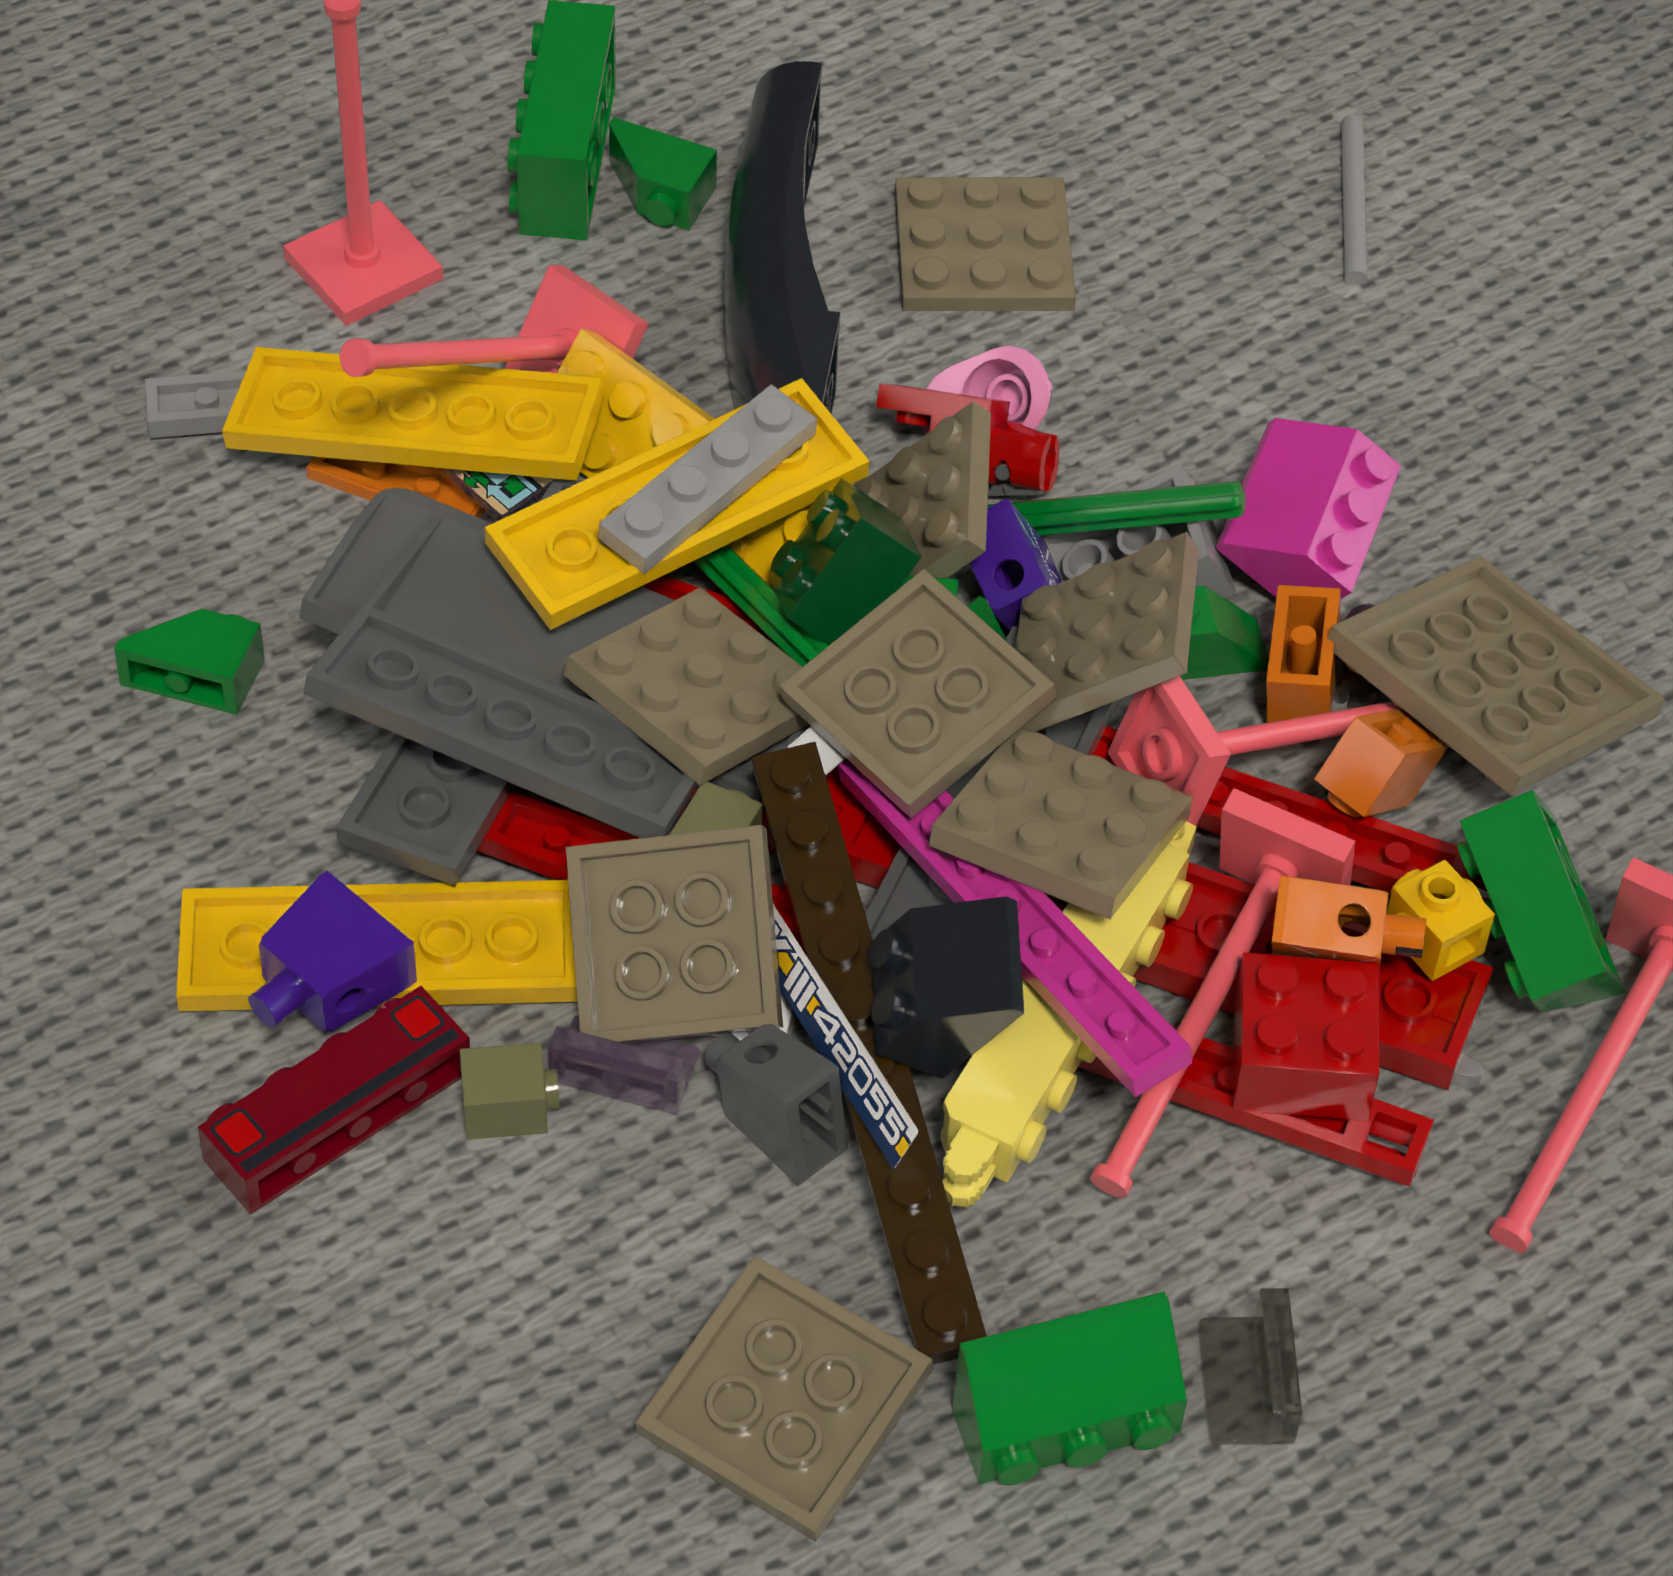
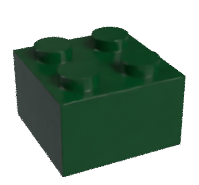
(842, 562)

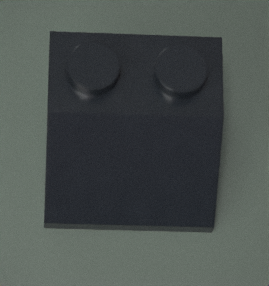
(946, 982)

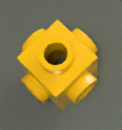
(1455, 915)

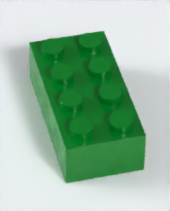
(563, 120)

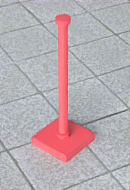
(369, 254)
(552, 324)
(1174, 742)
(1256, 846)
(1645, 927)

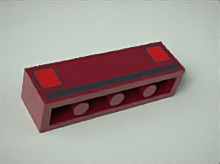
(333, 1099)

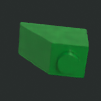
(662, 173)
(1223, 638)
(194, 659)

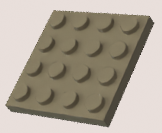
(1495, 674)

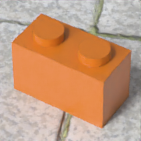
(1301, 656)
(1380, 763)

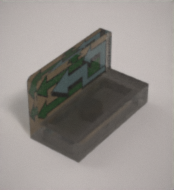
(1252, 1374)

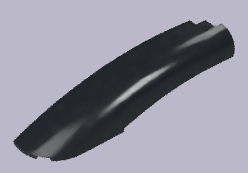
(772, 294)

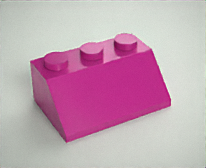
(1309, 506)

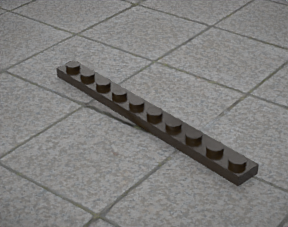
(838, 944)

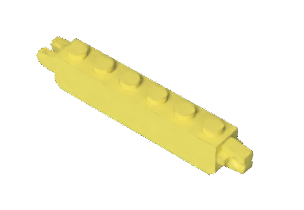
(1029, 1067)

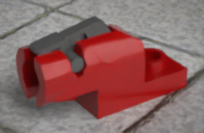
(1019, 457)

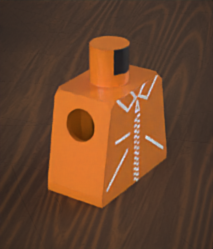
(1314, 912)

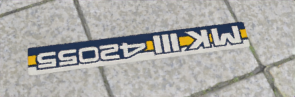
(841, 1045)

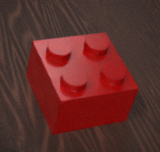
(1306, 1036)

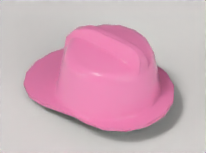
(1003, 375)

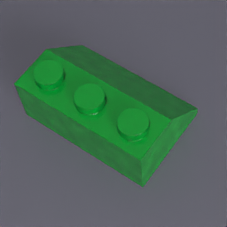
(1538, 905)
(1070, 1390)

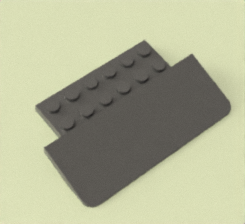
(465, 665)

